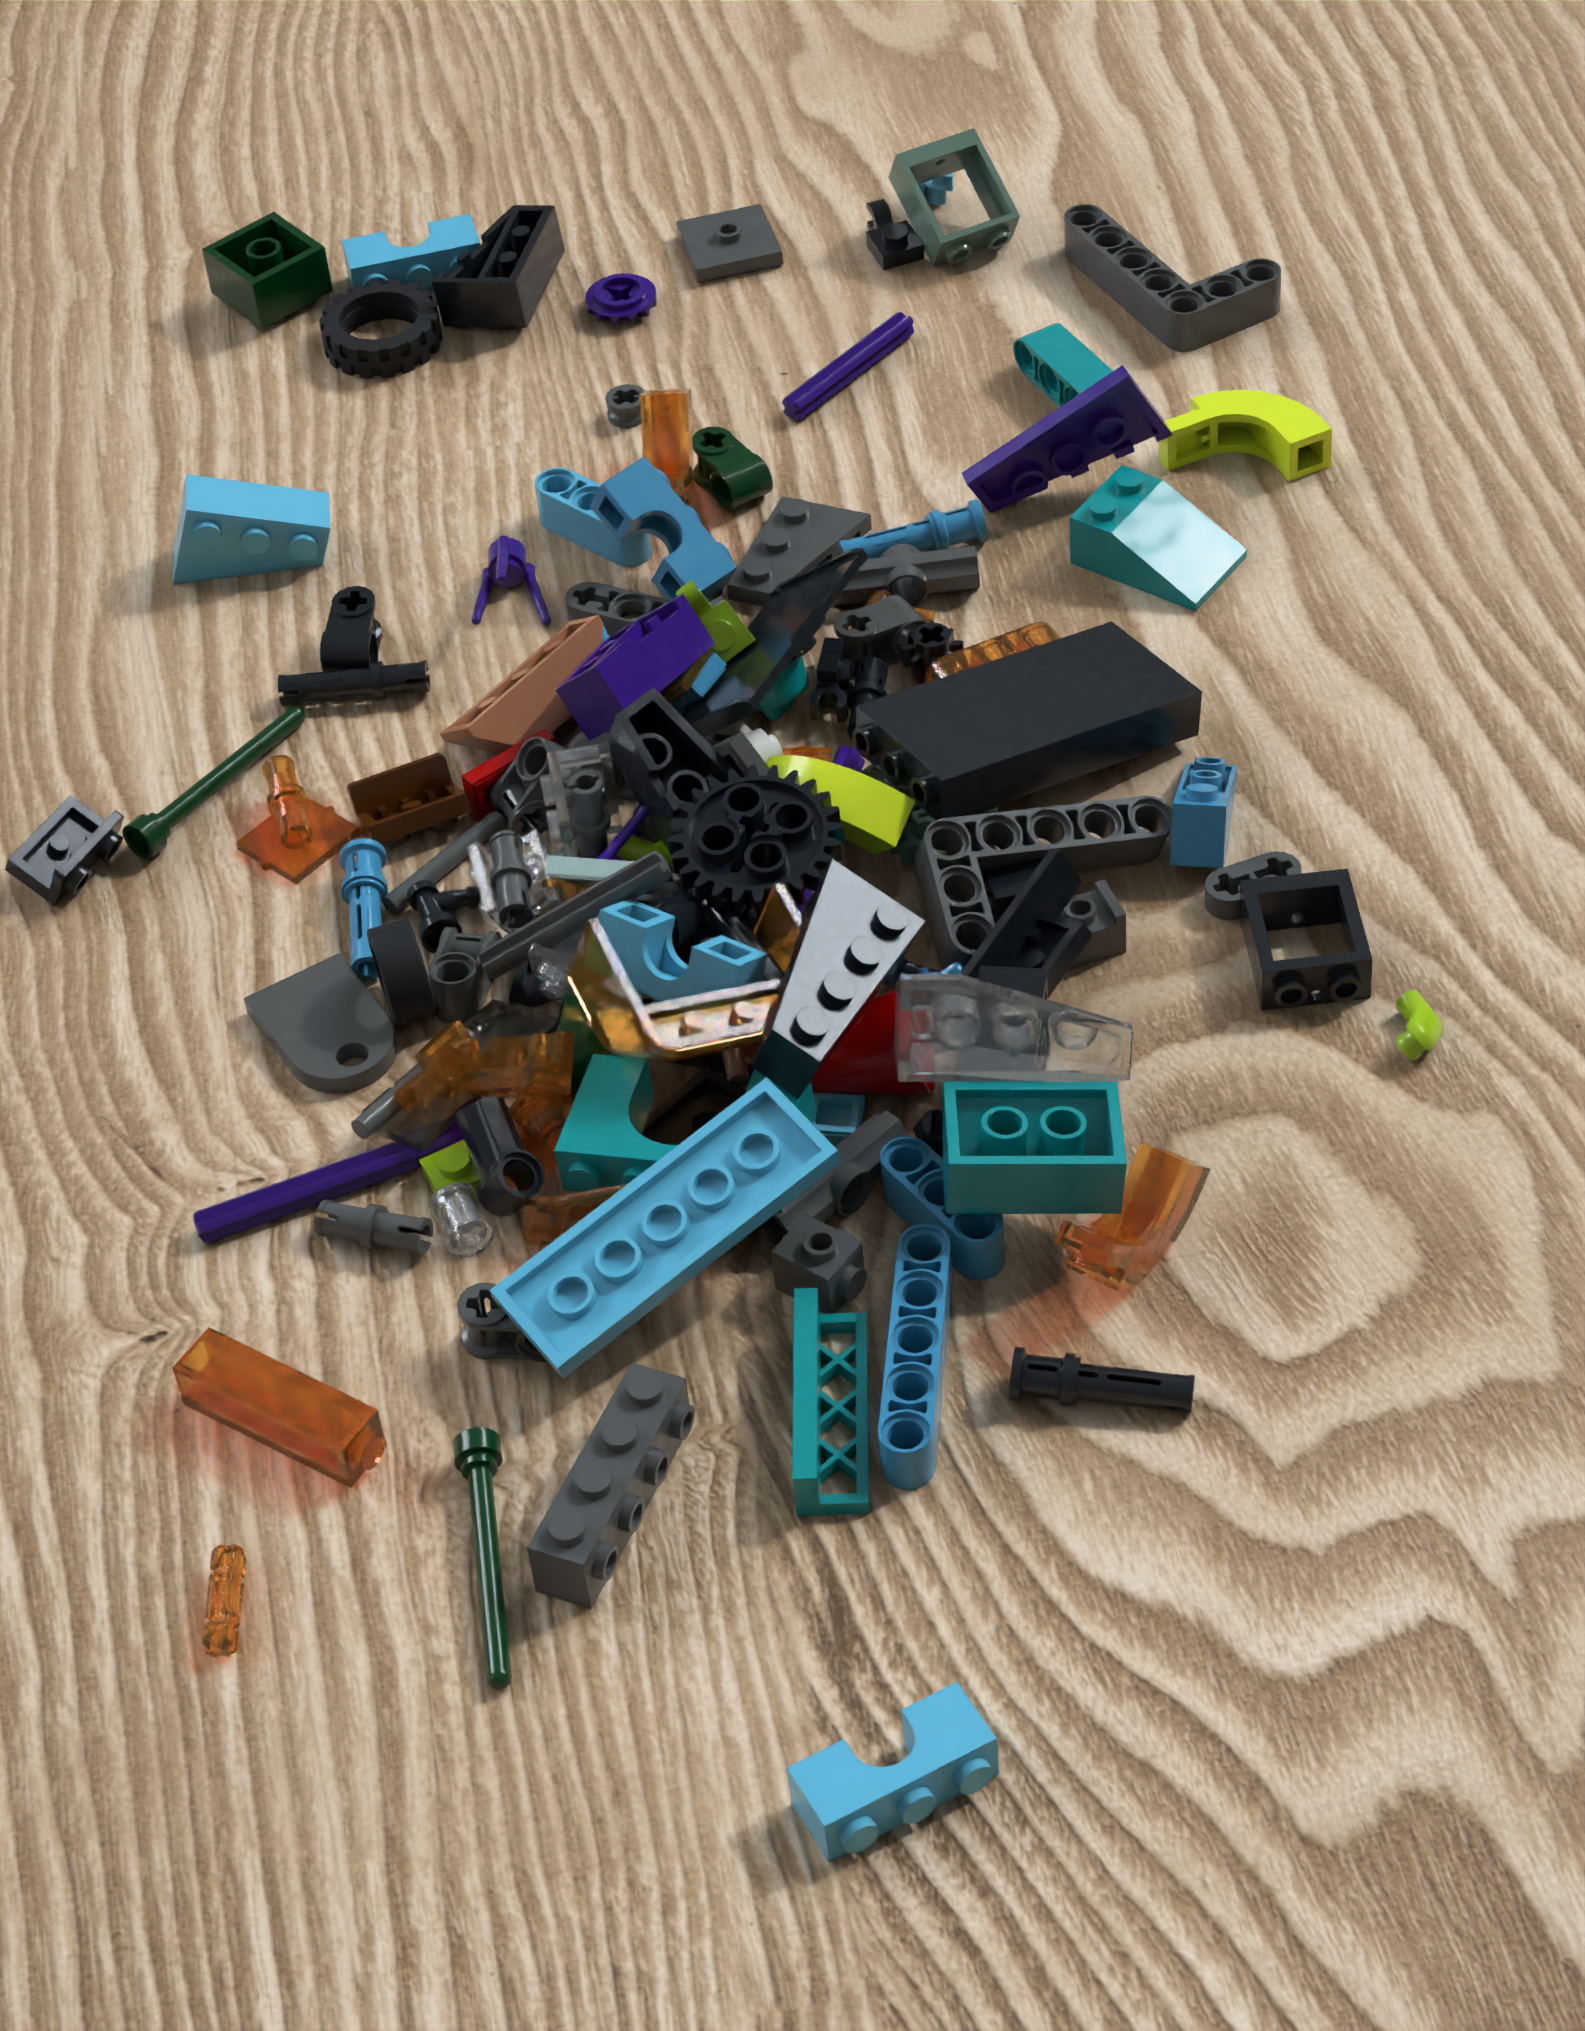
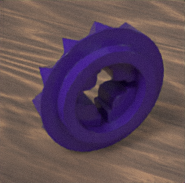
(621, 298)

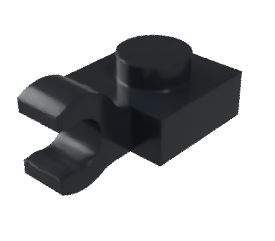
(891, 242)
(833, 676)

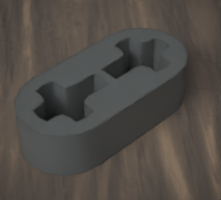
(1223, 885)

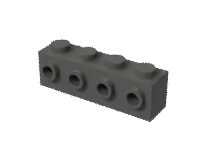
(610, 1485)

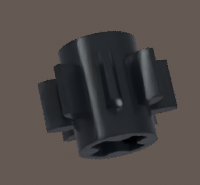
(927, 645)

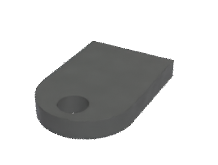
(323, 1021)

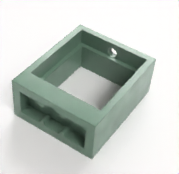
(943, 158)

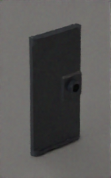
(781, 633)

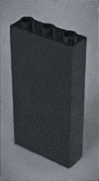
(1027, 721)

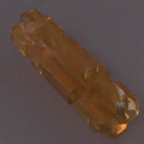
(224, 1600)

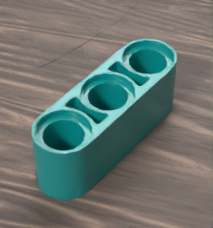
(1058, 363)

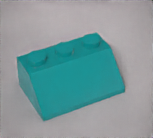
(1033, 1148)

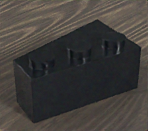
(505, 274)

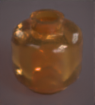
(540, 1123)

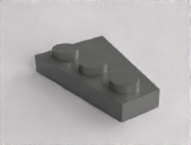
(790, 543)

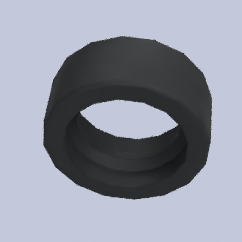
(401, 972)

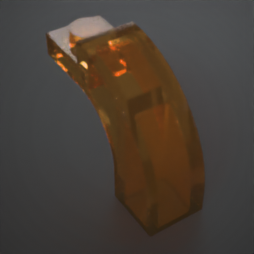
(668, 437)
(1155, 1208)

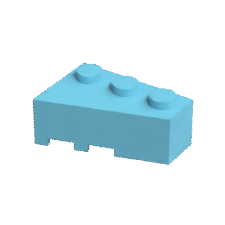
(247, 529)

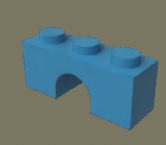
(644, 502)

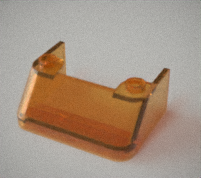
(686, 1024)

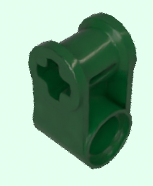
(729, 468)

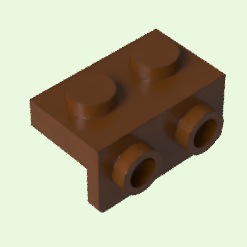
(407, 800)

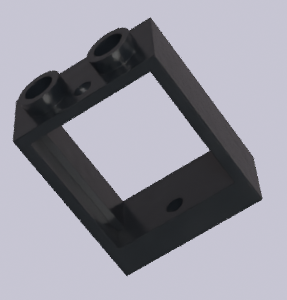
(1298, 903)

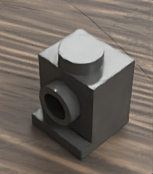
(1105, 921)

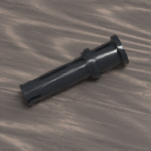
(1070, 1380)

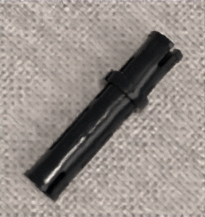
(370, 681)

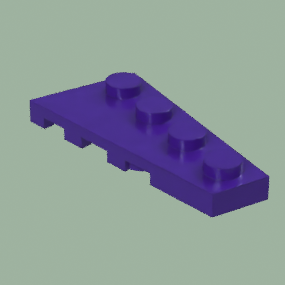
(1087, 428)

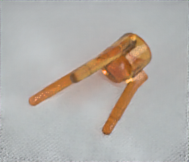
(554, 1215)

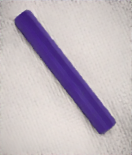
(848, 366)

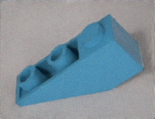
(1203, 813)

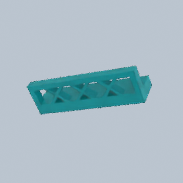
(809, 1399)

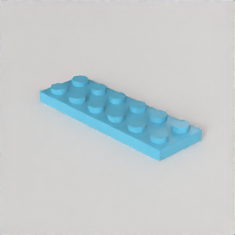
(665, 1227)

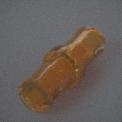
(287, 802)

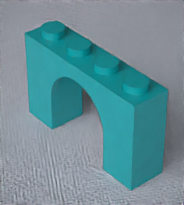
(605, 1124)

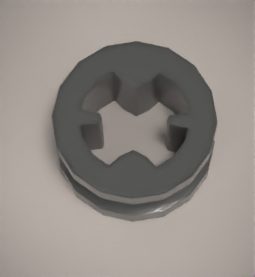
(624, 405)

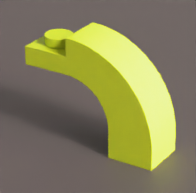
(1250, 423)
(869, 809)

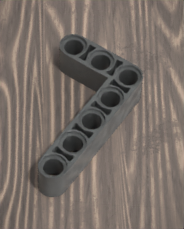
(1156, 296)
(1017, 837)

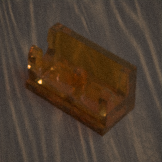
(518, 1066)

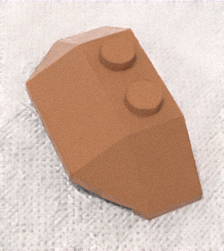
(528, 696)

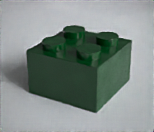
(267, 270)

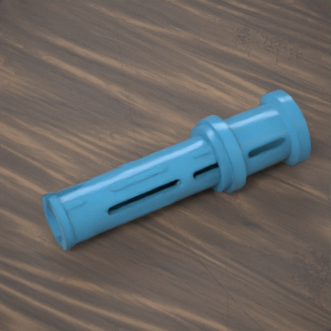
(935, 532)
(363, 893)

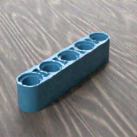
(915, 1357)

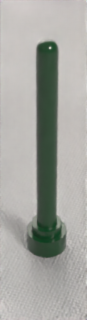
(149, 833)
(478, 1457)

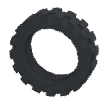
(381, 355)

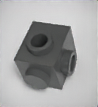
(820, 1259)

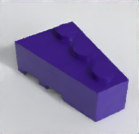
(633, 662)

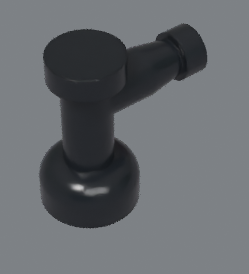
(435, 909)

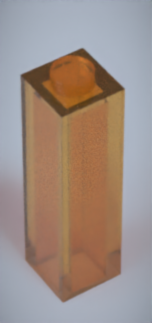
(280, 1407)

